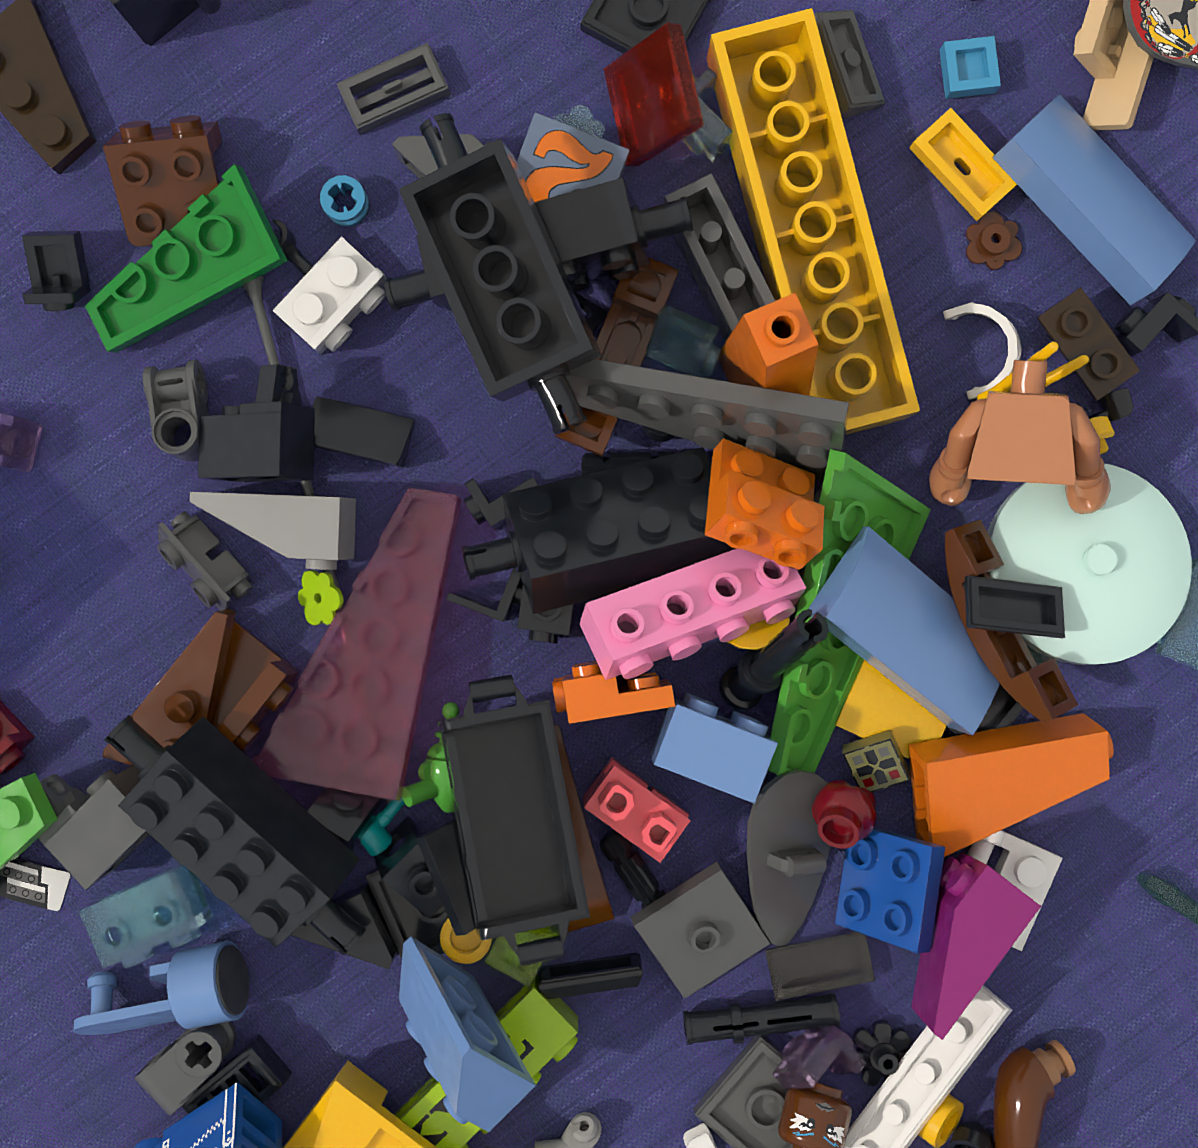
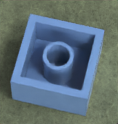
(714, 749)

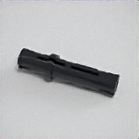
(760, 1019)

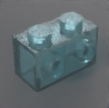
(146, 915)

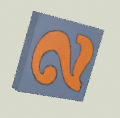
(565, 159)

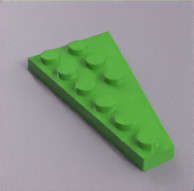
(821, 680)

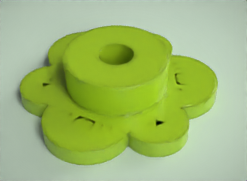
(319, 597)

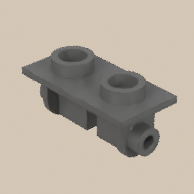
(188, 548)

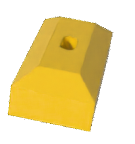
(952, 142)

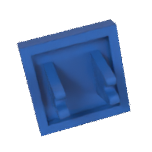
(891, 889)

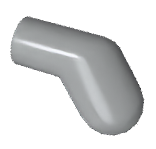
(580, 1133)

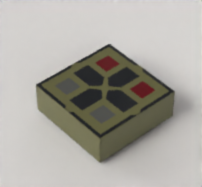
(876, 762)

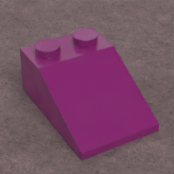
(972, 932)

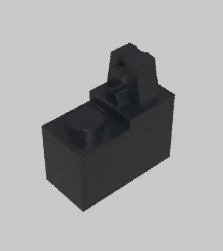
(263, 437)

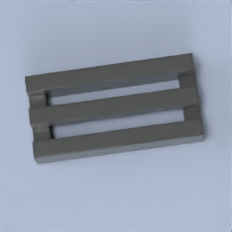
(398, 87)

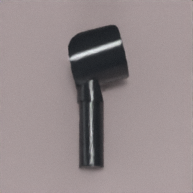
(292, 253)
(1116, 405)

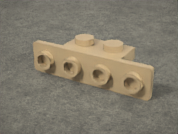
(1115, 63)

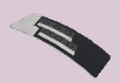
(33, 884)

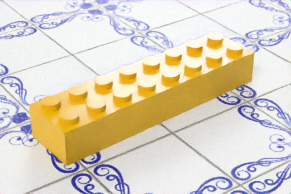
(811, 211)

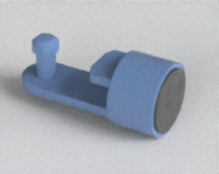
(203, 989)

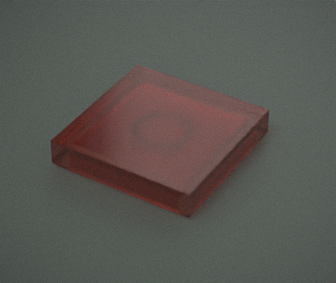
(653, 94)

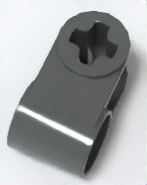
(176, 399)
(185, 1064)

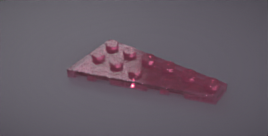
(366, 680)

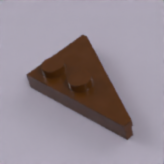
(188, 687)

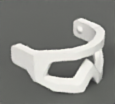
(1010, 331)

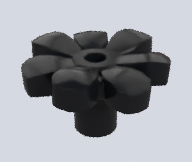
(880, 1050)

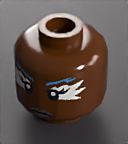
(815, 1117)

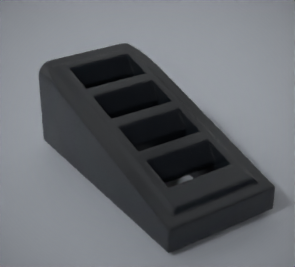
(263, 1062)

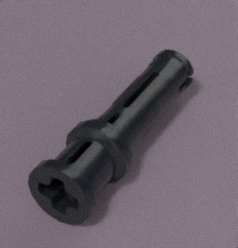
(763, 669)

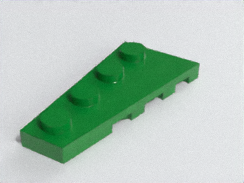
(197, 261)

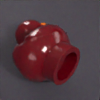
(844, 813)

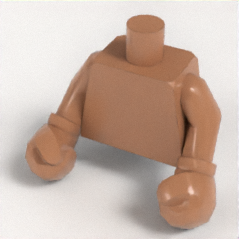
(1024, 439)

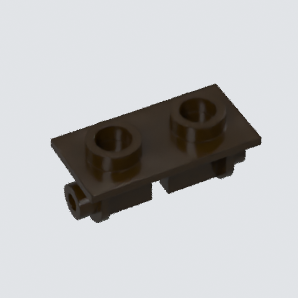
(1083, 331)

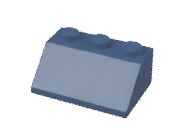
(460, 1038)

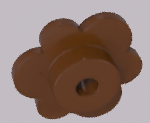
(984, 250)

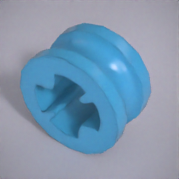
(341, 184)

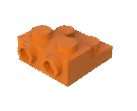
(763, 506)
(591, 697)

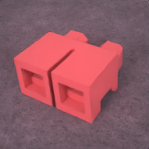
(635, 812)

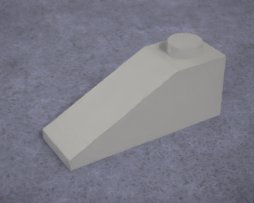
(291, 525)

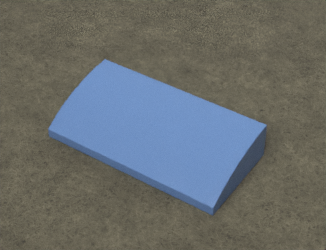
(1095, 200)
(907, 631)

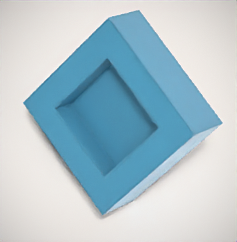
(969, 67)

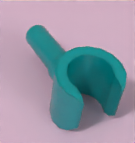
(374, 834)

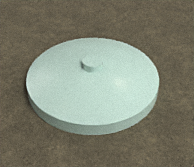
(1117, 567)

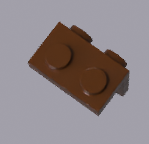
(161, 172)
(251, 685)

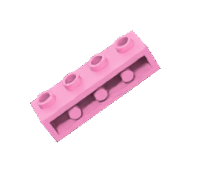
(687, 609)

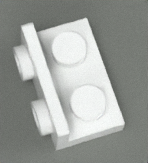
(332, 297)

